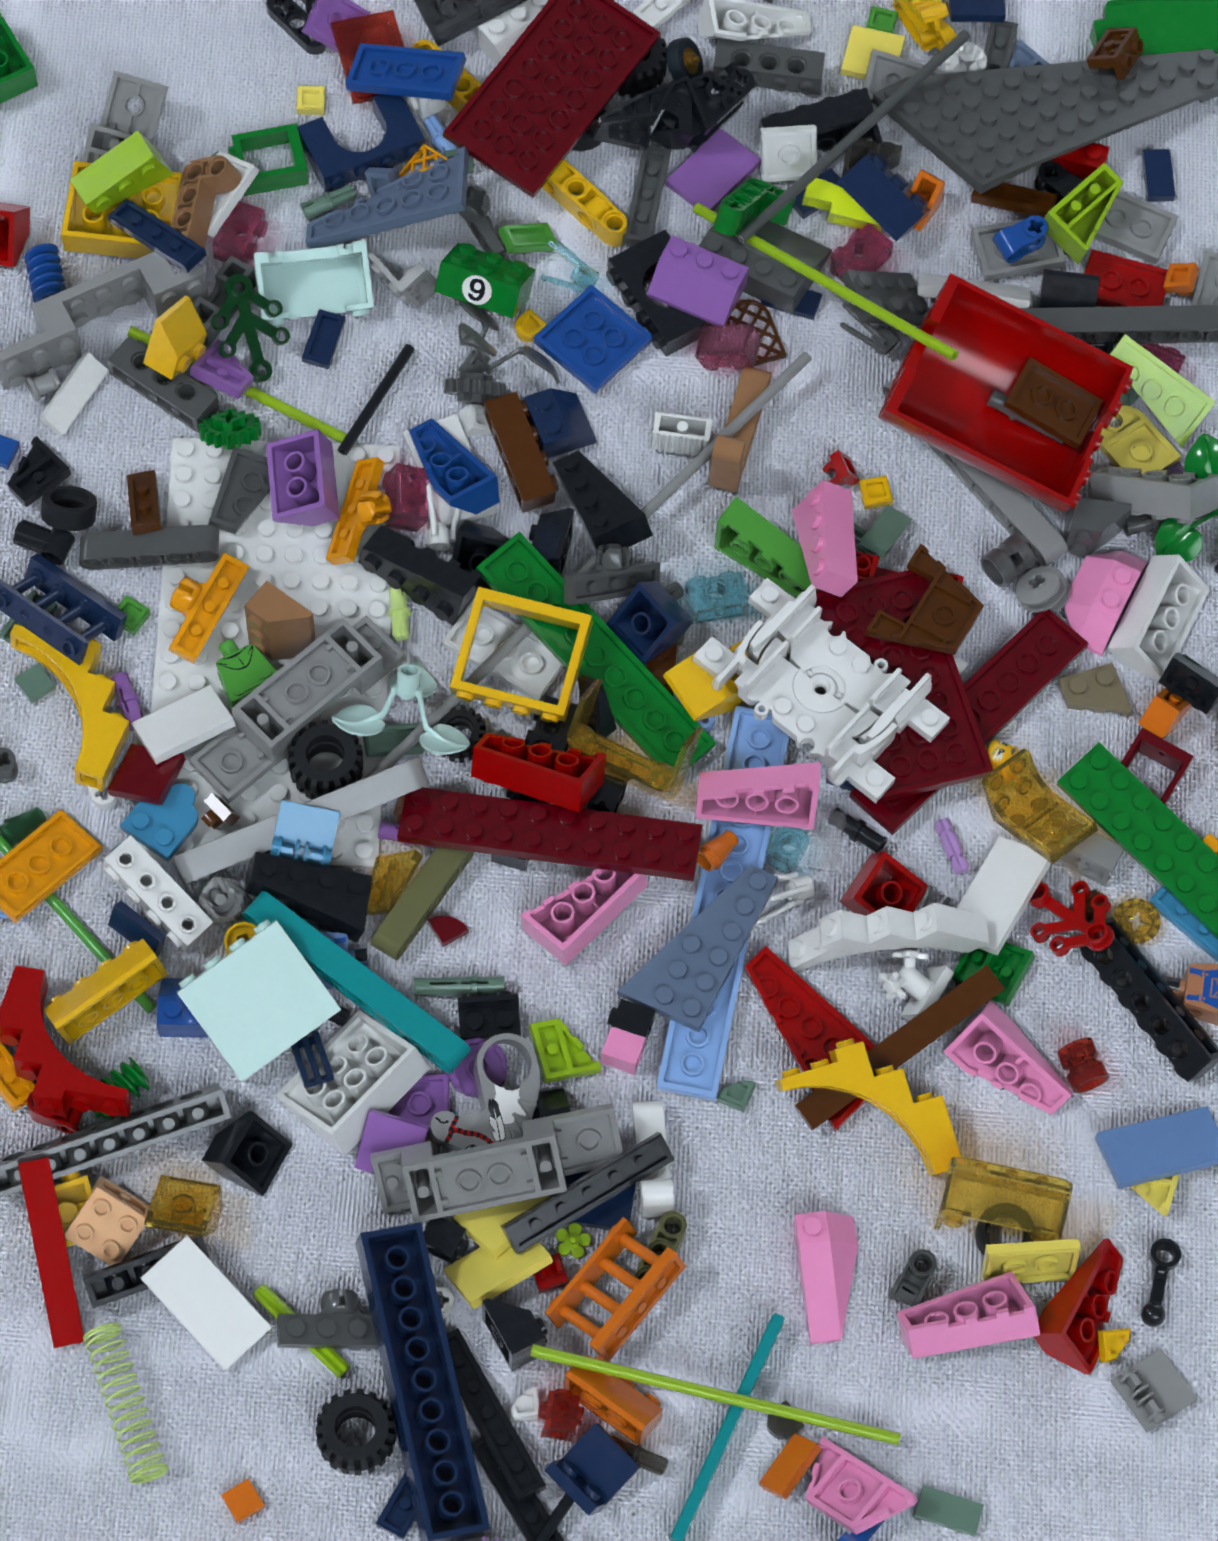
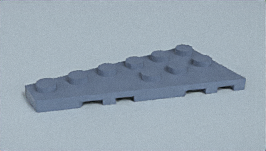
(400, 203)
(695, 964)

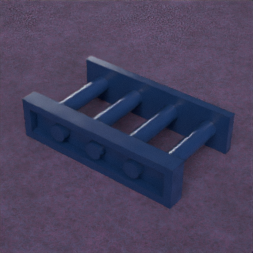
(69, 593)

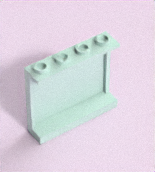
(257, 999)

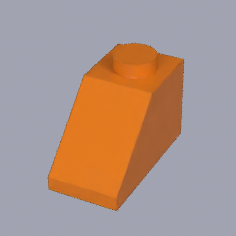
(1164, 713)

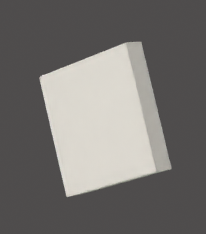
(787, 152)

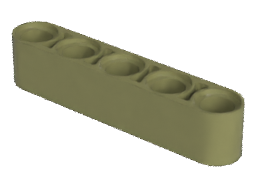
(419, 900)

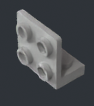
(414, 287)

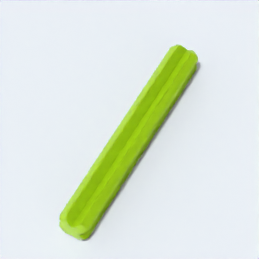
(276, 1306)

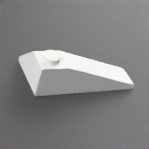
(749, 20)

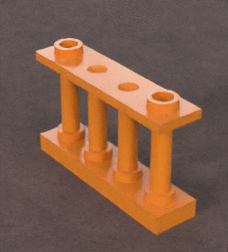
(634, 1308)

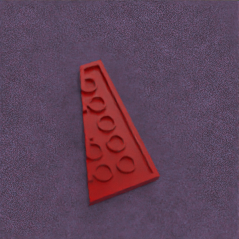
(803, 1018)

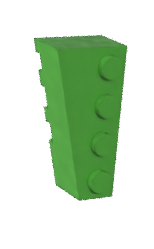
(761, 548)

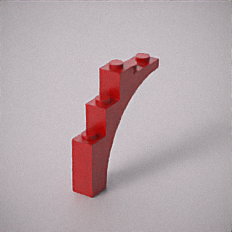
(36, 1057)

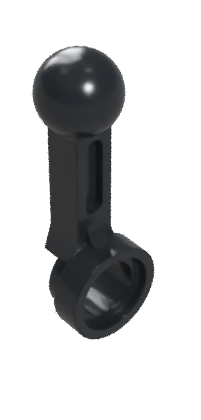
(1153, 1312)

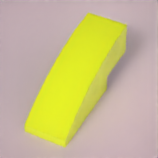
(840, 205)

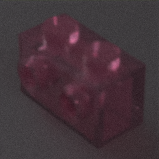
(408, 496)

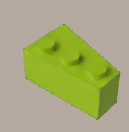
(121, 173)
(1081, 213)

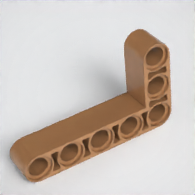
(731, 453)

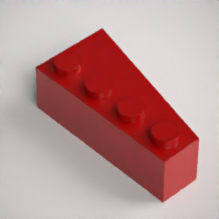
(538, 770)

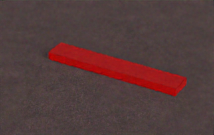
(51, 1252)

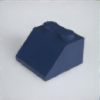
(559, 421)
(649, 621)

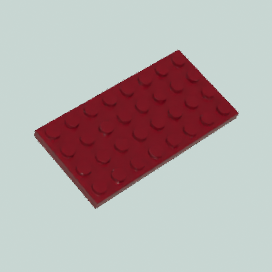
(551, 88)
(916, 764)

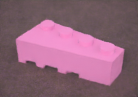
(828, 537)
(581, 912)
(969, 1318)

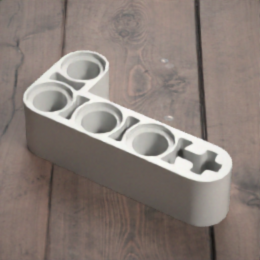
(655, 1190)

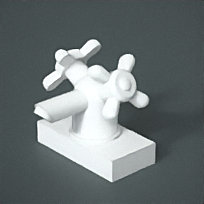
(923, 989)

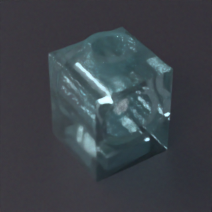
(783, 860)

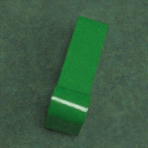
(746, 204)

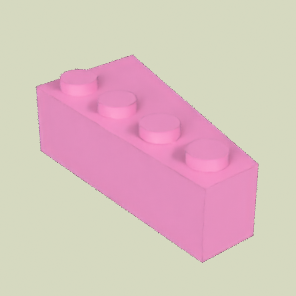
(761, 795)

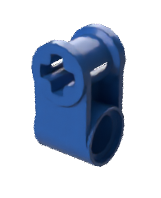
(1021, 238)

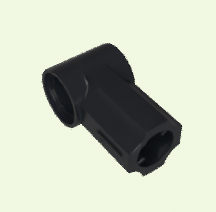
(49, 543)

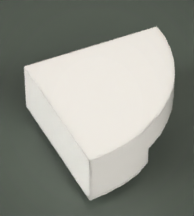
(526, 1406)

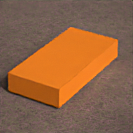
(789, 1466)

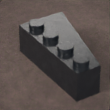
(313, 891)

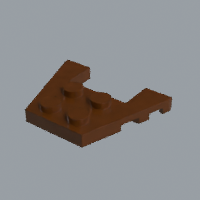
(941, 616)

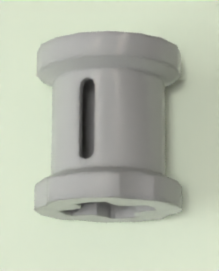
(43, 384)

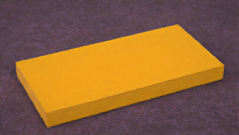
(43, 864)

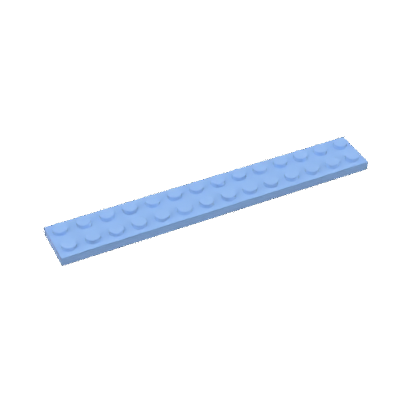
(691, 1058)

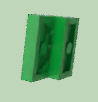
(1008, 967)

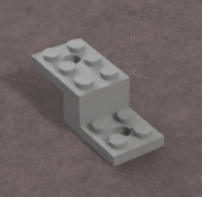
(118, 121)

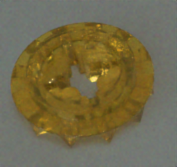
(1148, 916)

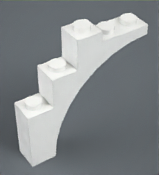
(888, 928)

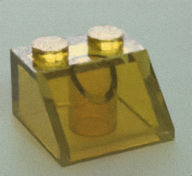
(185, 1206)

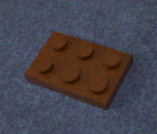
(1053, 403)

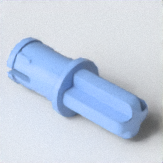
(436, 129)

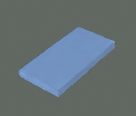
(1160, 1147)

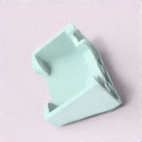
(315, 279)

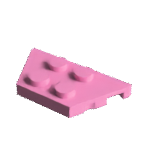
(853, 1491)

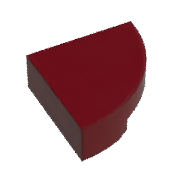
(447, 929)

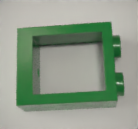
(277, 178)

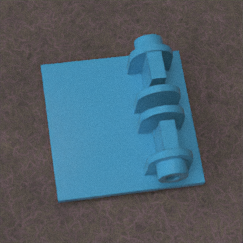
(305, 833)

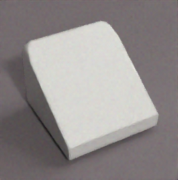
(473, 420)

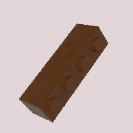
(520, 451)

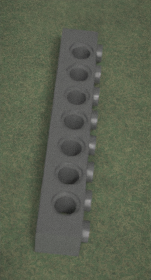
(120, 1136)

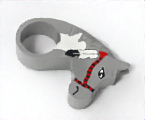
(500, 1108)

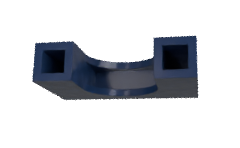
(338, 166)

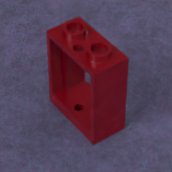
(1164, 754)

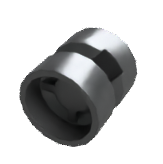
(1007, 560)

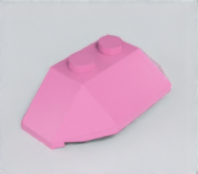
(1102, 595)

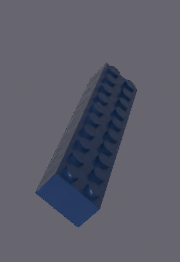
(422, 1384)

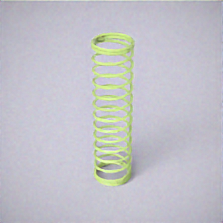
(137, 1476)

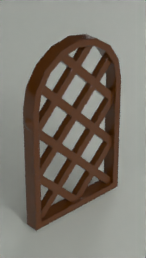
(762, 360)

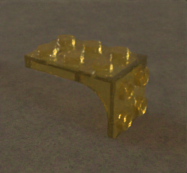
(1032, 810)

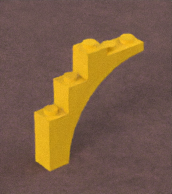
(93, 695)
(850, 1072)

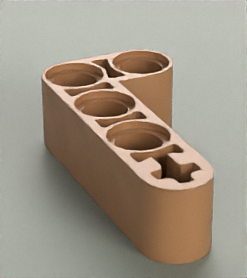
(197, 195)

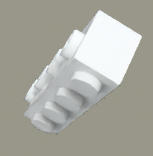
(158, 893)

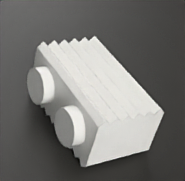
(681, 433)

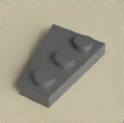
(241, 490)

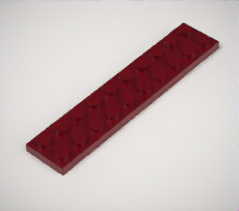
(997, 696)
(550, 833)

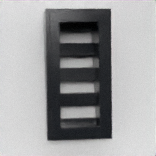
(601, 717)

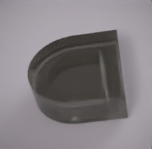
(782, 1427)

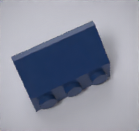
(884, 196)

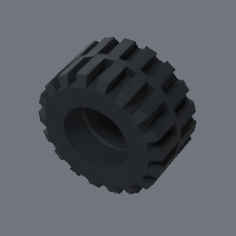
(648, 73)
(318, 740)
(355, 1406)

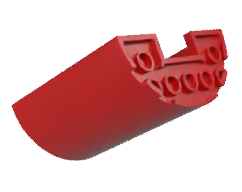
(947, 399)

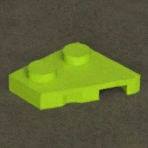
(559, 1052)

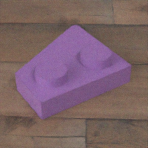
(221, 372)

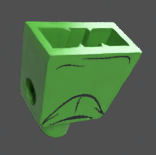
(241, 670)

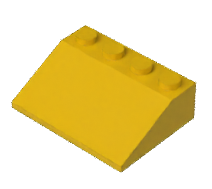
(94, 234)

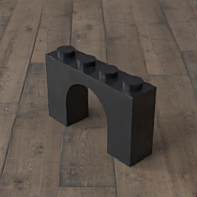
(630, 272)

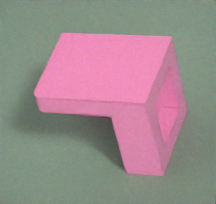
(623, 1050)

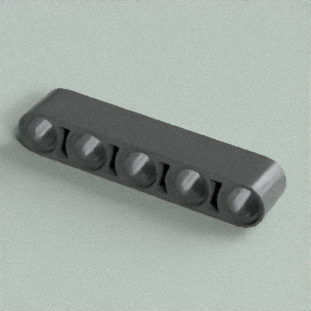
(153, 548)

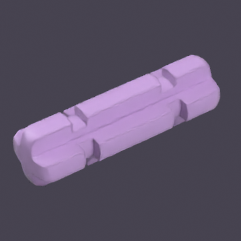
(951, 846)

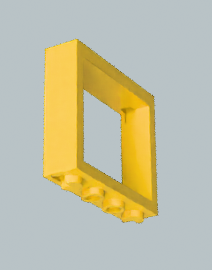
(535, 610)

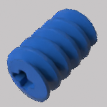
(44, 271)

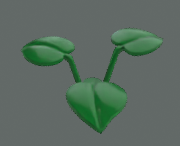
(1182, 538)

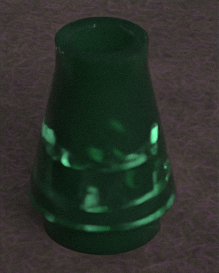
(20, 826)

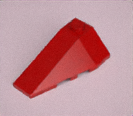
(1080, 1309)

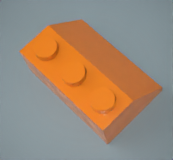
(615, 1402)

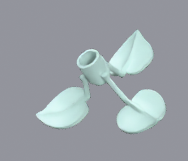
(407, 683)

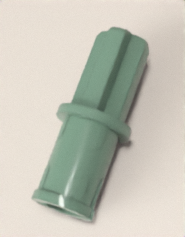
(328, 201)

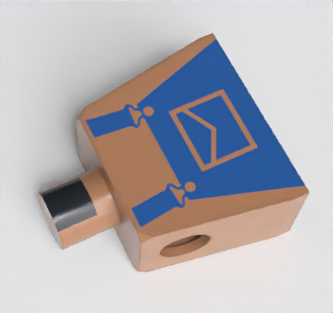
(1198, 991)

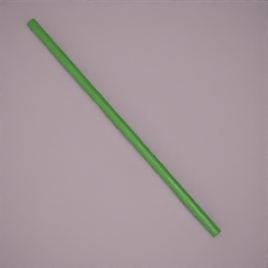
(81, 931)

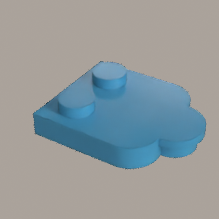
(166, 825)

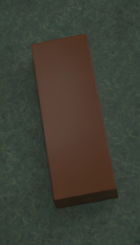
(1017, 199)
(144, 502)

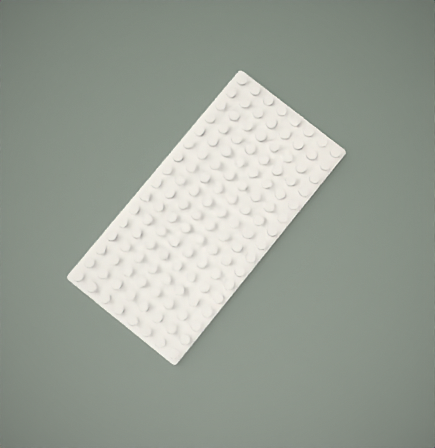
(295, 563)

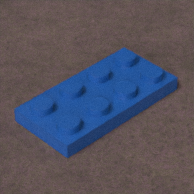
(405, 71)

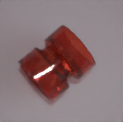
(1082, 1063)

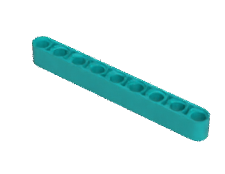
(363, 986)

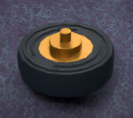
(684, 58)

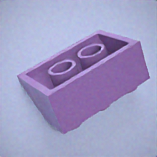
(698, 281)
(302, 479)

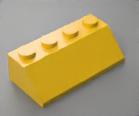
(105, 991)

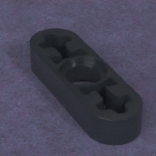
(293, 12)

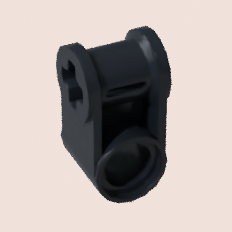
(1059, 183)
(609, 795)

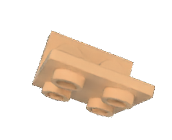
(108, 1222)

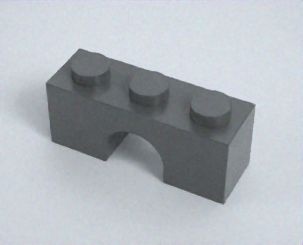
(208, 308)

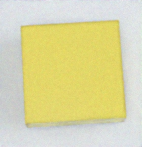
(311, 100)

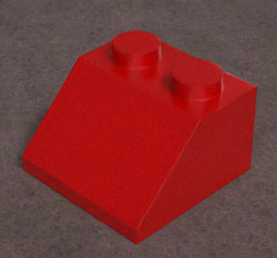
(883, 884)

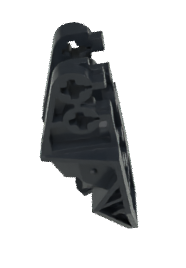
(676, 113)

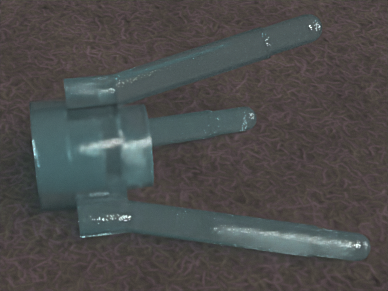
(582, 274)

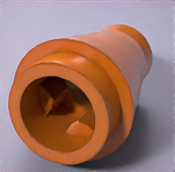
(715, 851)

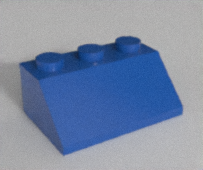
(173, 1015)

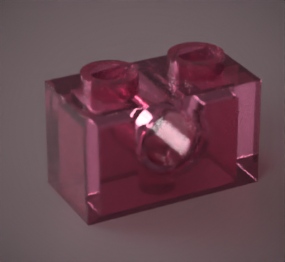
(242, 220)
(867, 242)

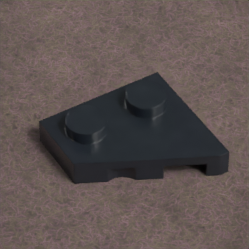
(37, 473)

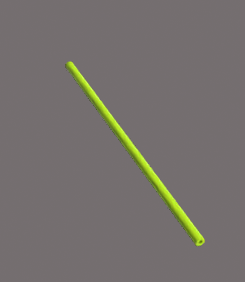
(840, 290)
(715, 1394)

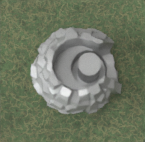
(222, 899)

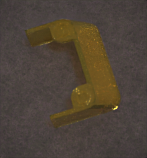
(652, 777)
(1003, 1198)

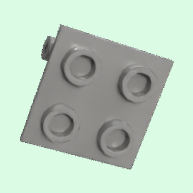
(1153, 1390)

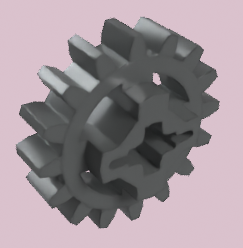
(474, 388)

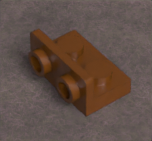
(1117, 49)

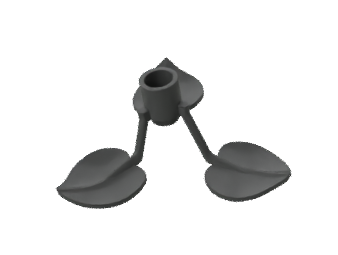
(478, 359)

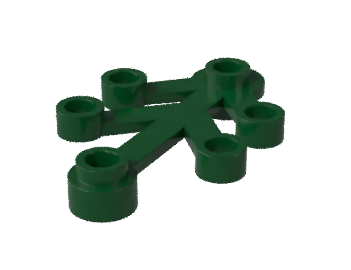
(248, 323)

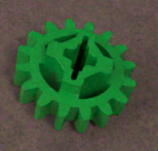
(230, 429)

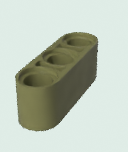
(662, 1239)

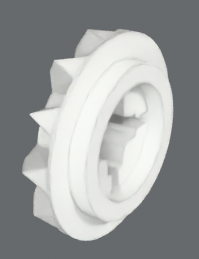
(968, 52)

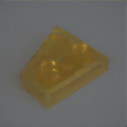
(390, 879)

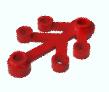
(1095, 935)

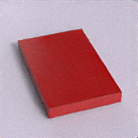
(1126, 281)

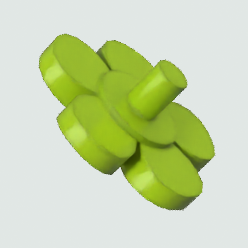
(572, 1241)

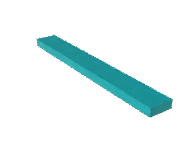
(726, 1430)

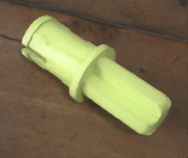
(399, 614)

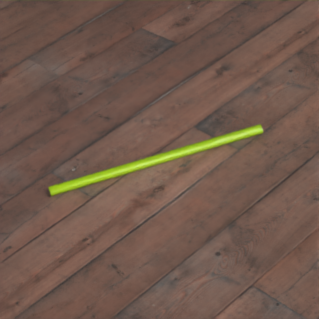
(268, 400)

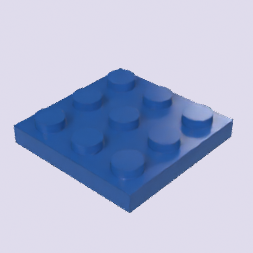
(593, 339)

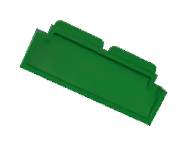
(1163, 24)

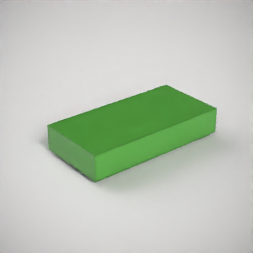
(527, 237)

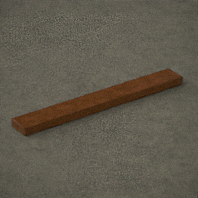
(908, 1040)

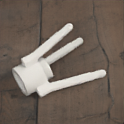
(437, 534)
(795, 890)

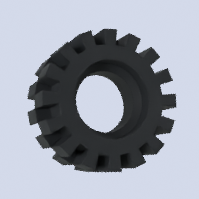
(471, 721)

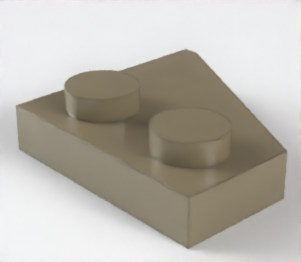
(1095, 690)

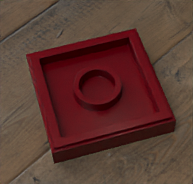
(142, 779)

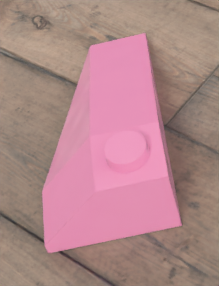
(1003, 1055)
(826, 1264)

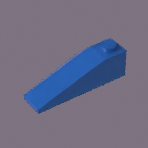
(454, 470)

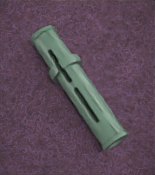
(458, 985)

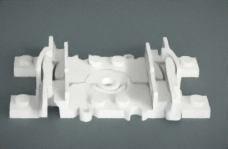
(856, 694)

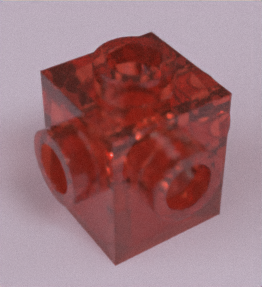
(560, 1414)

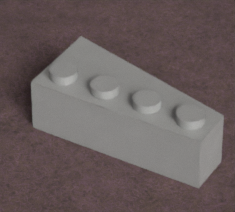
(1156, 493)

